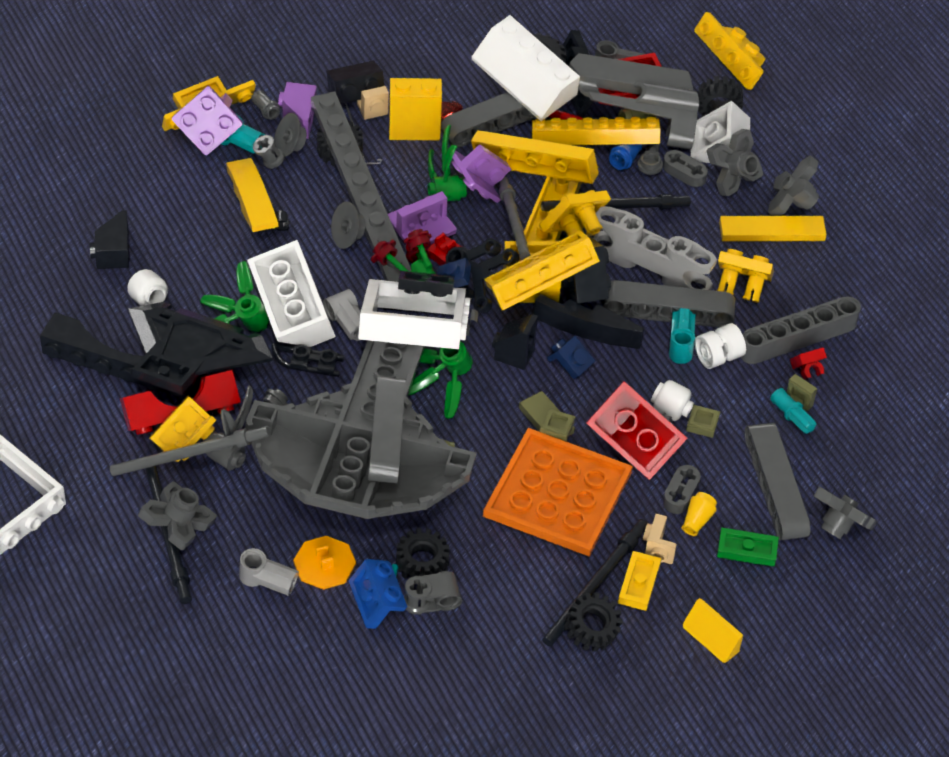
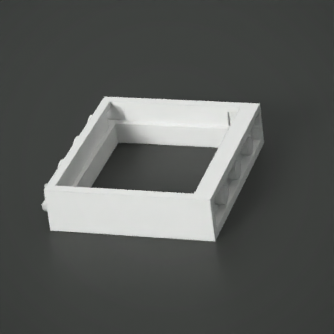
(412, 328)
(33, 516)

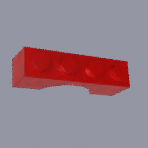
(144, 409)

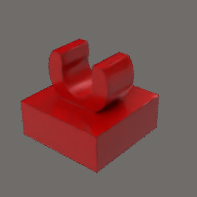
(440, 248)
(808, 360)

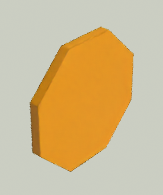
(324, 562)

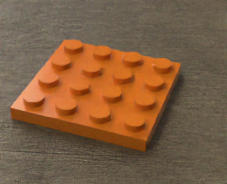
(558, 491)

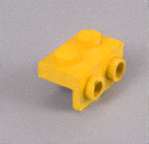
(183, 427)

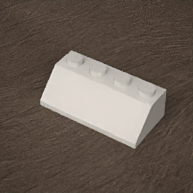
(526, 68)
(291, 296)

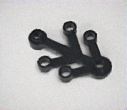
(482, 270)

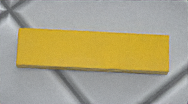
(772, 228)

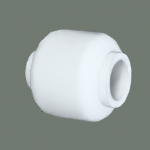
(147, 288)
(672, 399)

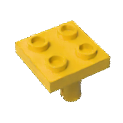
(576, 213)
(735, 263)

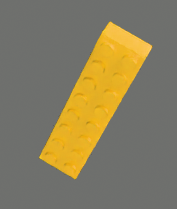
(597, 131)
(541, 157)
(552, 190)

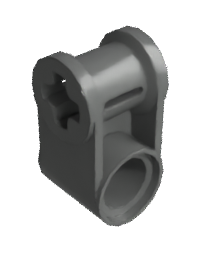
(435, 591)

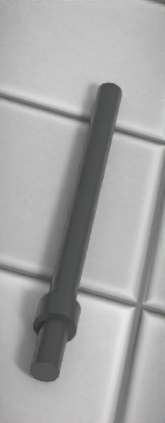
(508, 195)
(239, 438)

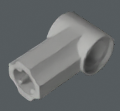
(345, 310)
(267, 572)

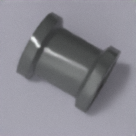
(268, 151)

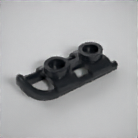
(302, 354)

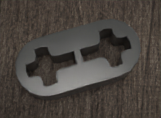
(685, 168)
(676, 487)

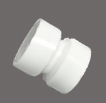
(718, 346)

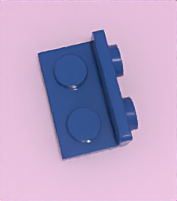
(376, 591)

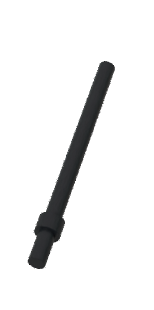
(663, 202)
(625, 545)
(178, 574)

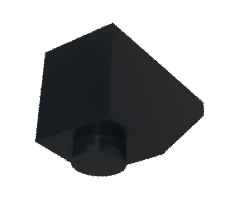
(112, 243)
(516, 342)

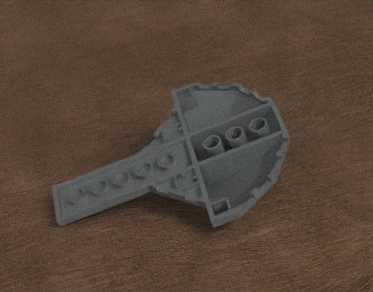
(325, 444)

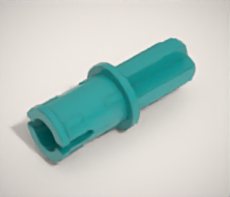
(793, 410)

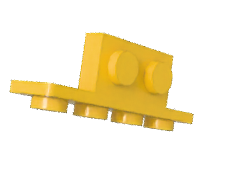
(732, 49)
(238, 94)

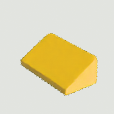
(713, 631)

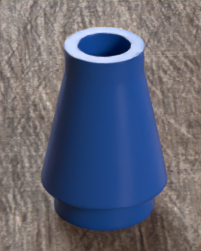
(623, 155)

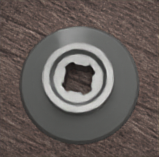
(290, 134)
(347, 225)

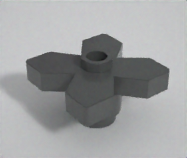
(735, 161)
(795, 188)
(180, 512)
(842, 514)

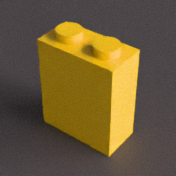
(415, 109)

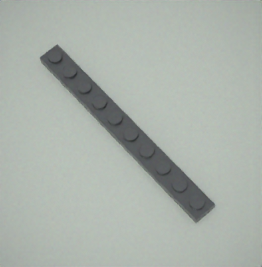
(357, 178)

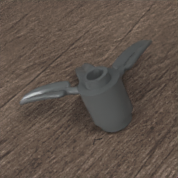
(232, 456)

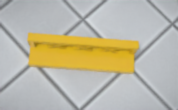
(542, 269)

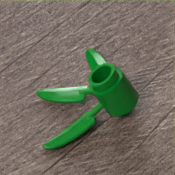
(450, 185)
(248, 308)
(457, 362)

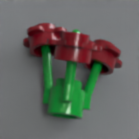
(417, 252)

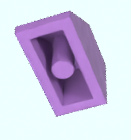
(297, 100)

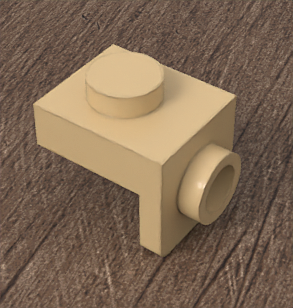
(374, 102)
(655, 545)

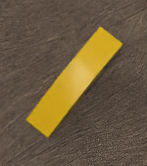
(252, 195)

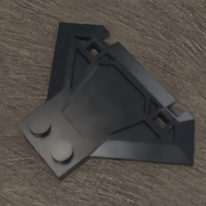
(189, 344)

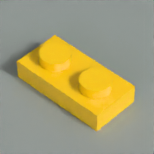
(639, 581)

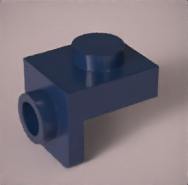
(459, 269)
(572, 356)

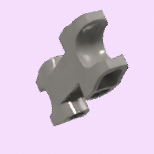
(670, 258)

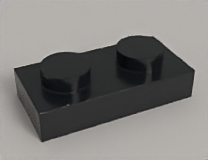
(422, 282)

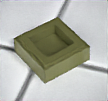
(801, 391)
(703, 421)
(558, 424)

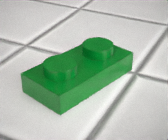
(748, 547)

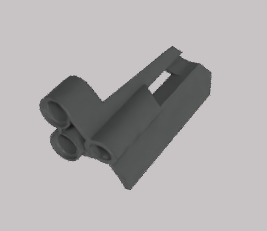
(661, 91)

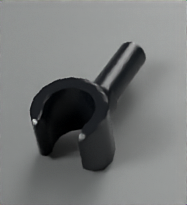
(283, 222)

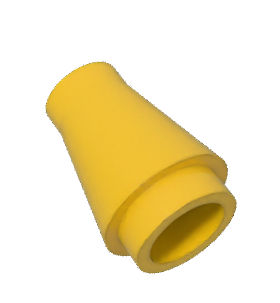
(699, 511)

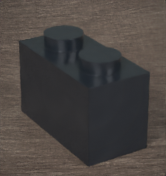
(353, 79)

